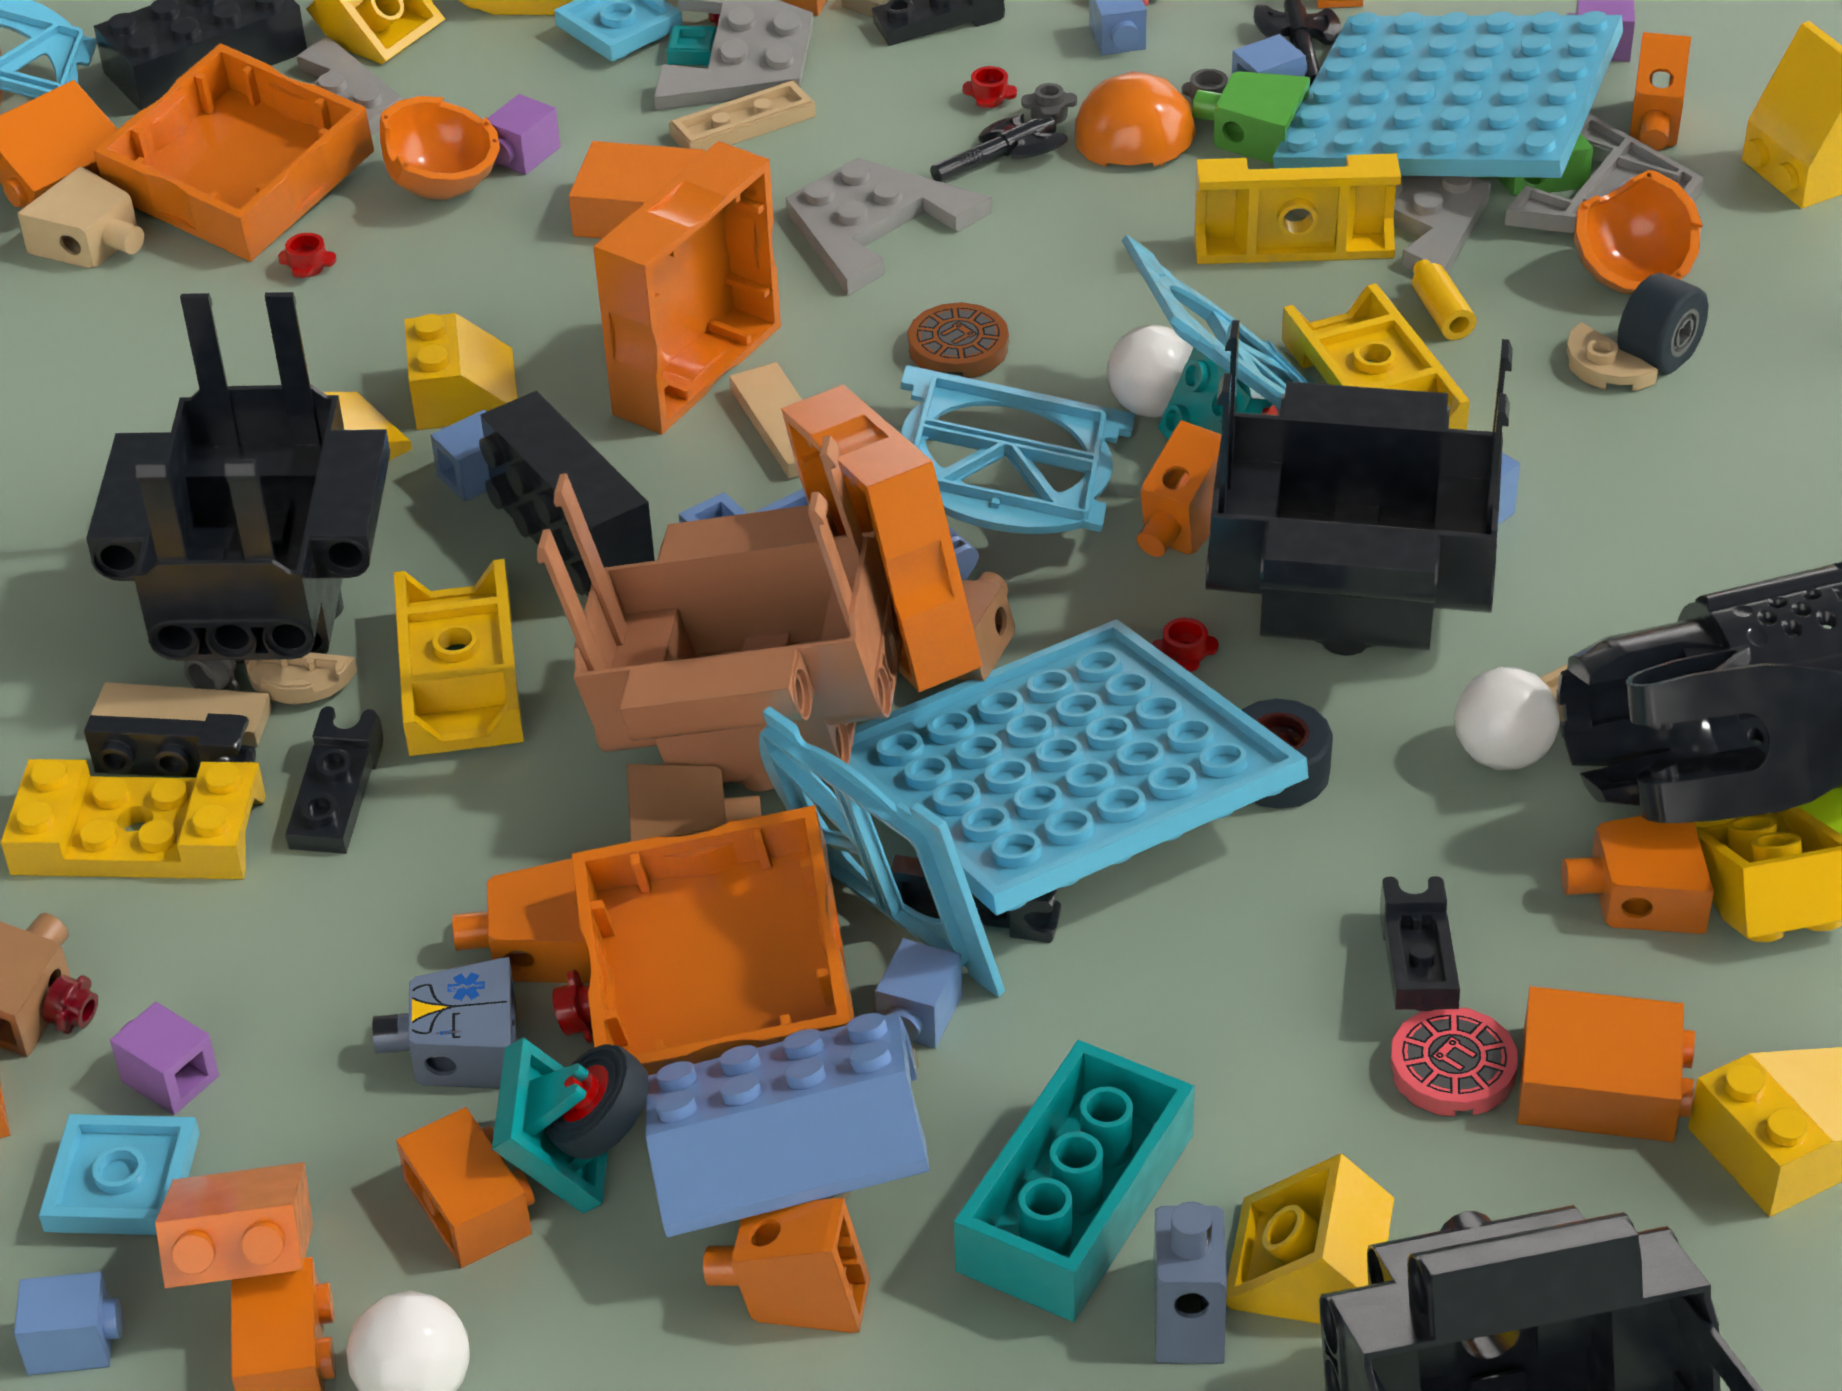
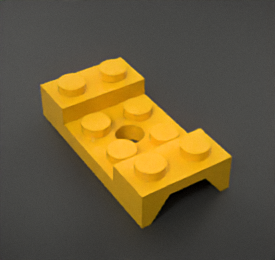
(1245, 208)
(1377, 333)
(464, 694)
(78, 822)

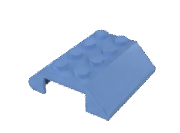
(784, 1123)

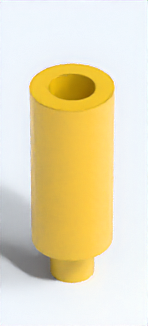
(1443, 300)

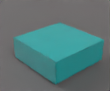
(690, 45)

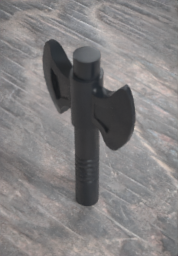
(1300, 28)
(1004, 138)

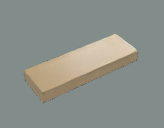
(743, 117)
(762, 396)
(184, 704)

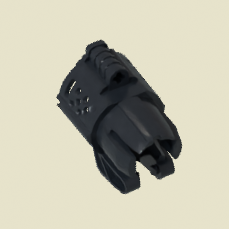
(1686, 698)

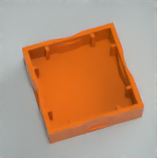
(236, 151)
(688, 286)
(900, 501)
(712, 939)

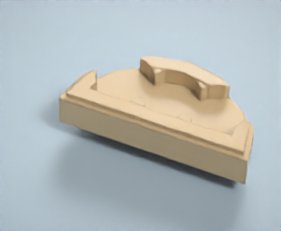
(1600, 361)
(302, 678)

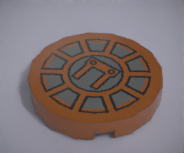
(958, 339)

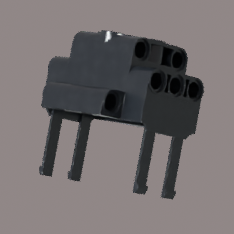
(241, 508)
(1355, 511)
(1529, 1310)

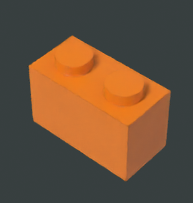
(466, 1186)
(280, 1332)

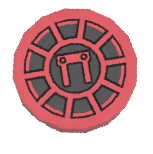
(1453, 1061)

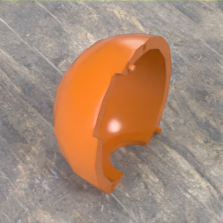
(1134, 121)
(436, 147)
(1638, 232)

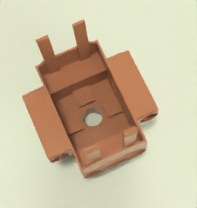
(733, 624)

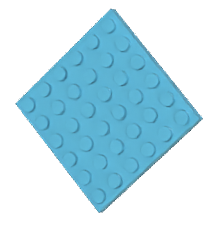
(1455, 93)
(1072, 762)

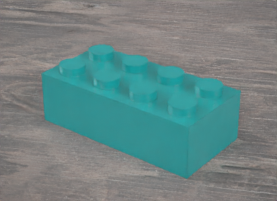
(1074, 1180)

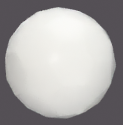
(1147, 368)
(1507, 718)
(408, 1345)

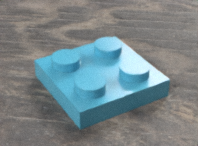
(617, 26)
(116, 1172)

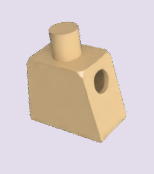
(81, 221)

